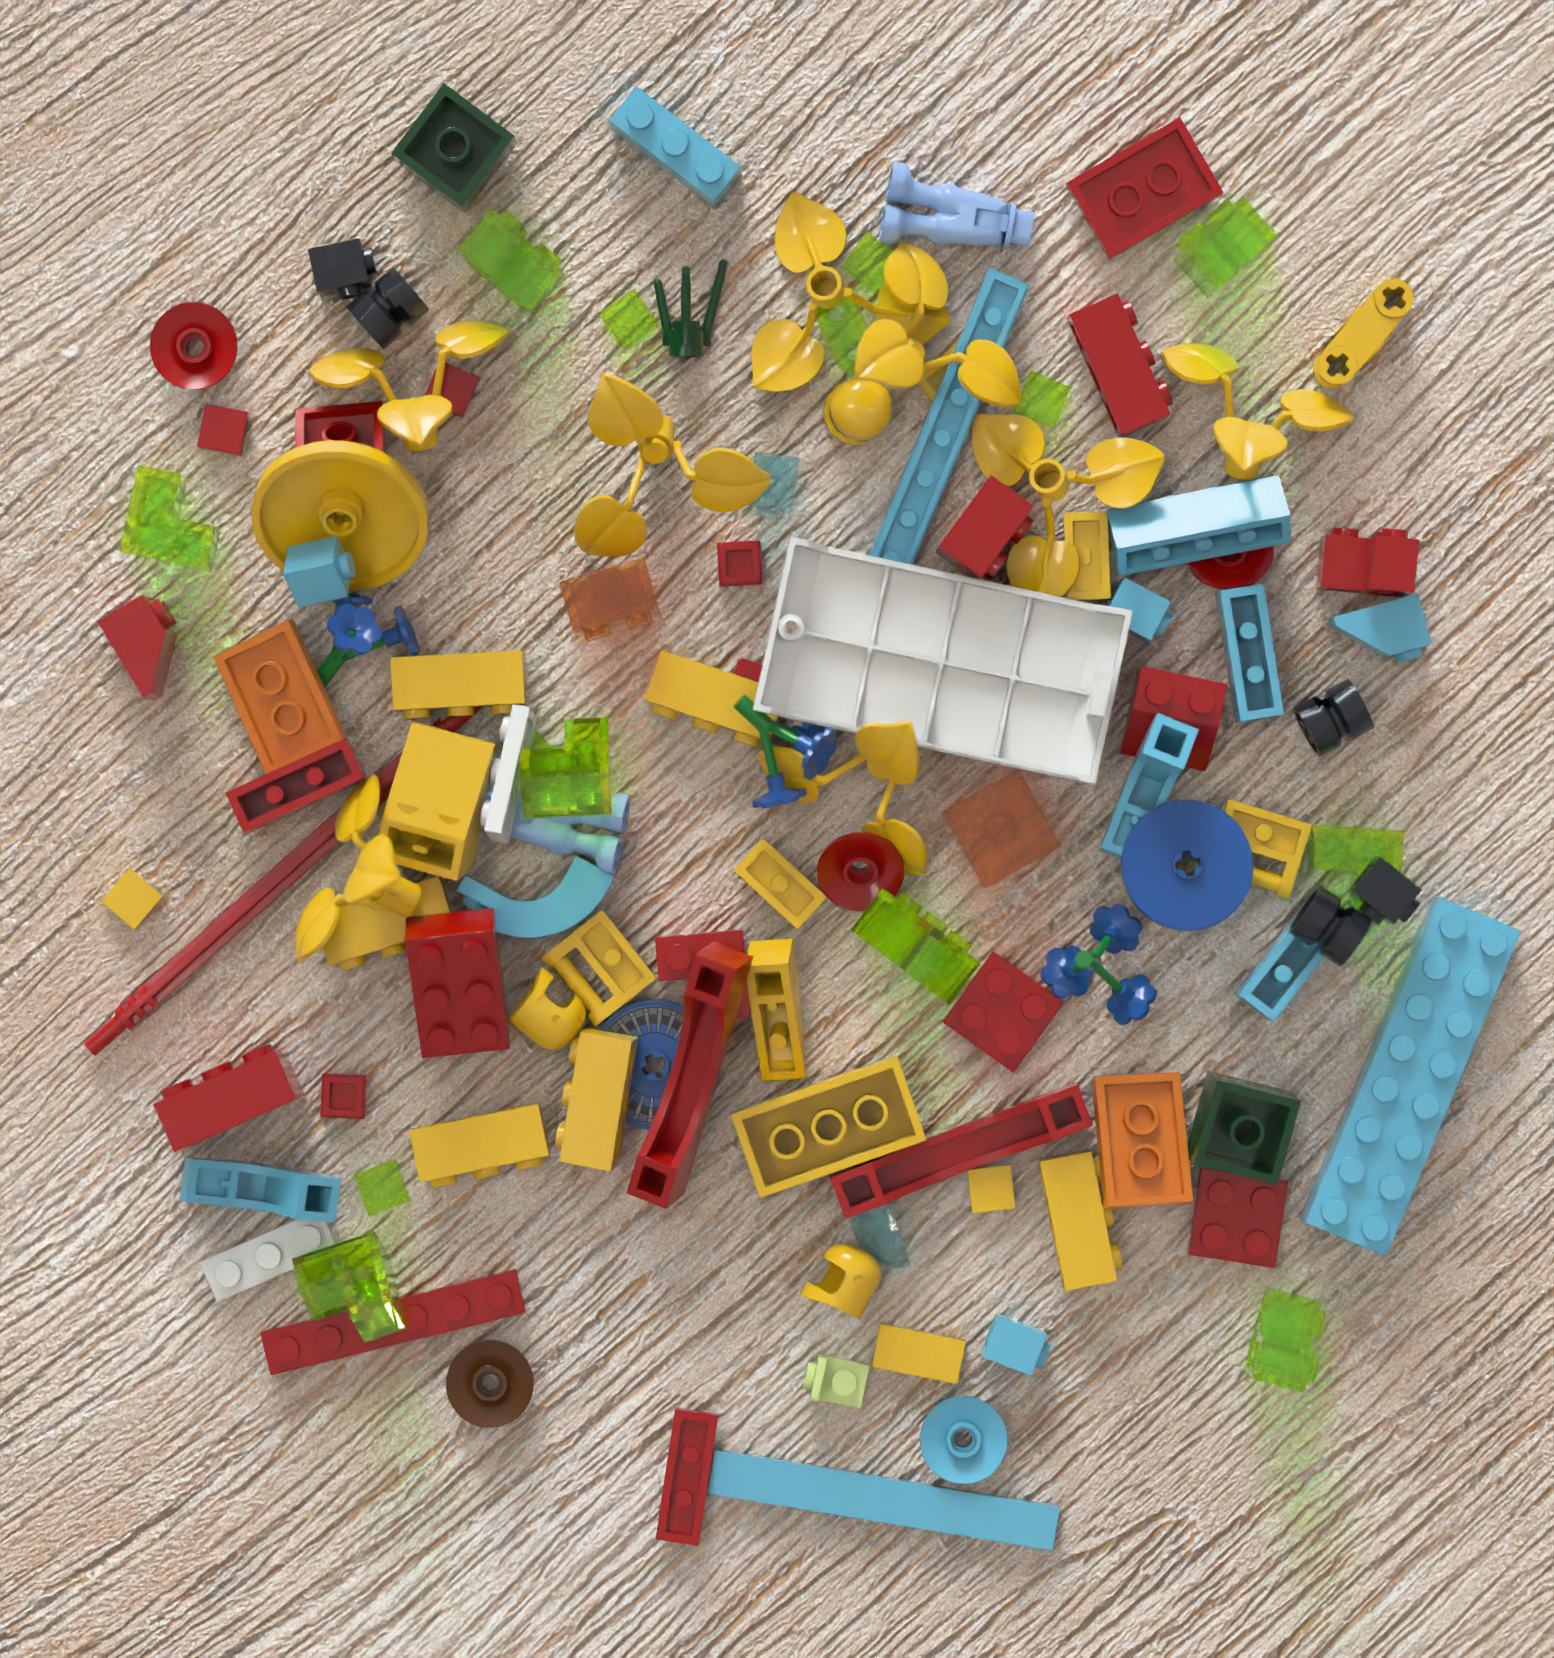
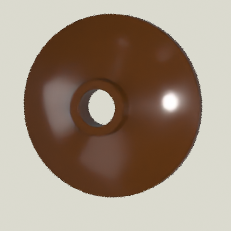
(486, 1406)

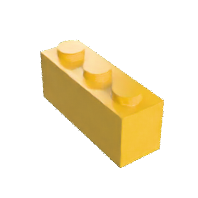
(458, 683)
(704, 694)
(365, 930)
(596, 1099)
(480, 1144)
(1079, 1220)

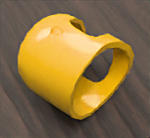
(858, 411)
(544, 1021)
(859, 1284)

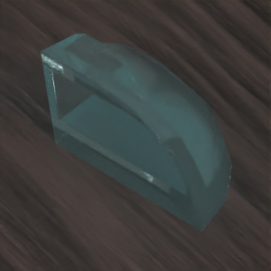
(880, 1236)

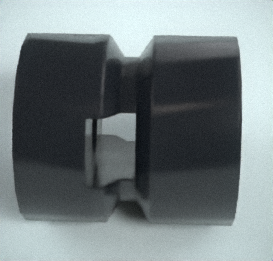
(388, 308)
(1334, 717)
(1330, 926)

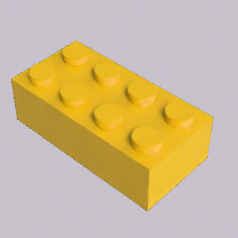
(828, 1126)

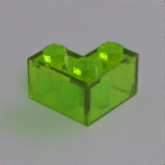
(1224, 246)
(511, 264)
(155, 528)
(571, 777)
(1352, 850)
(917, 944)
(352, 1278)
(1282, 1340)

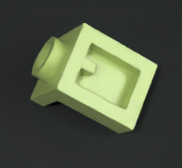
(836, 1380)

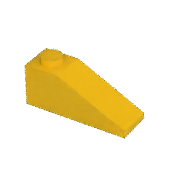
(776, 1009)

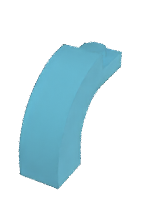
(1149, 779)
(560, 910)
(261, 1187)

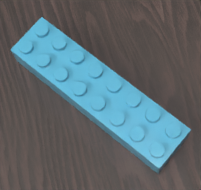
(1410, 1075)

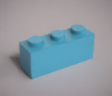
(675, 147)
(1249, 653)
(1279, 974)

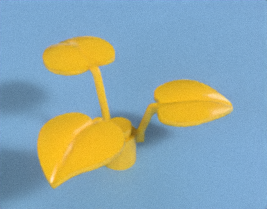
(806, 238)
(897, 361)
(625, 414)
(418, 417)
(1244, 441)
(1013, 445)
(889, 754)
(372, 876)

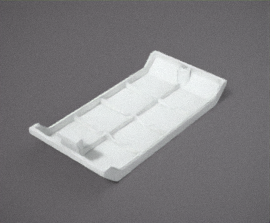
(961, 657)

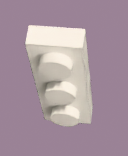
(499, 813)
(264, 1256)

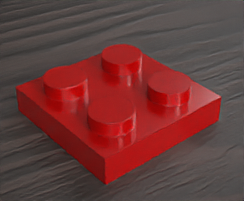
(1003, 1011)
(1237, 1218)

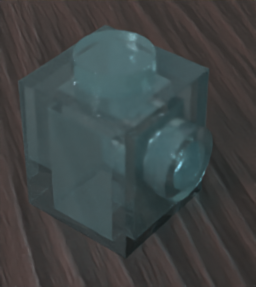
(780, 492)

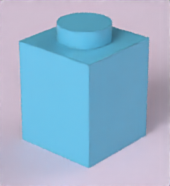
(318, 571)
(1148, 609)
(1015, 1345)

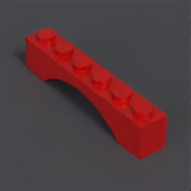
(708, 1020)
(961, 1149)

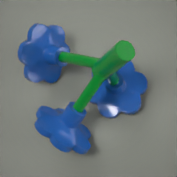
(357, 633)
(811, 740)
(1071, 968)

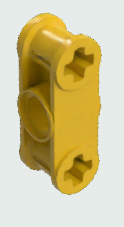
(1363, 333)

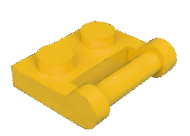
(1274, 838)
(611, 959)

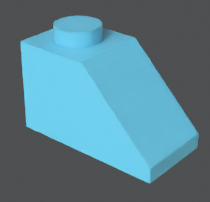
(1387, 628)

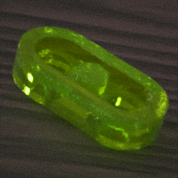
(842, 333)

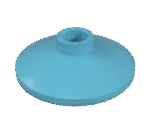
(968, 1462)

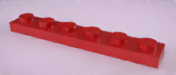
(423, 1313)

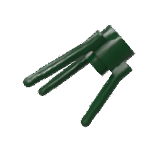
(686, 337)

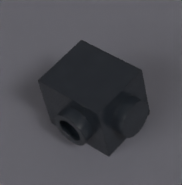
(342, 268)
(1385, 893)

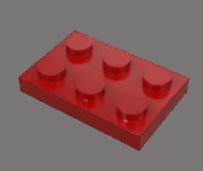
(1144, 188)

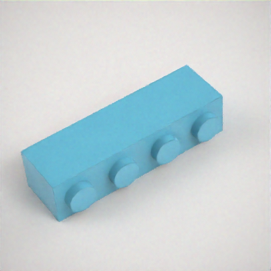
(1199, 525)

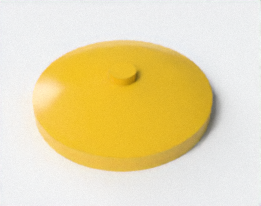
(347, 494)

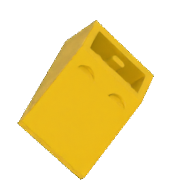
(438, 801)

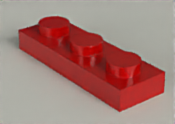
(686, 1476)

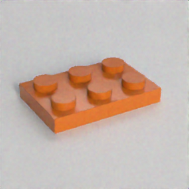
(279, 696)
(1142, 1140)

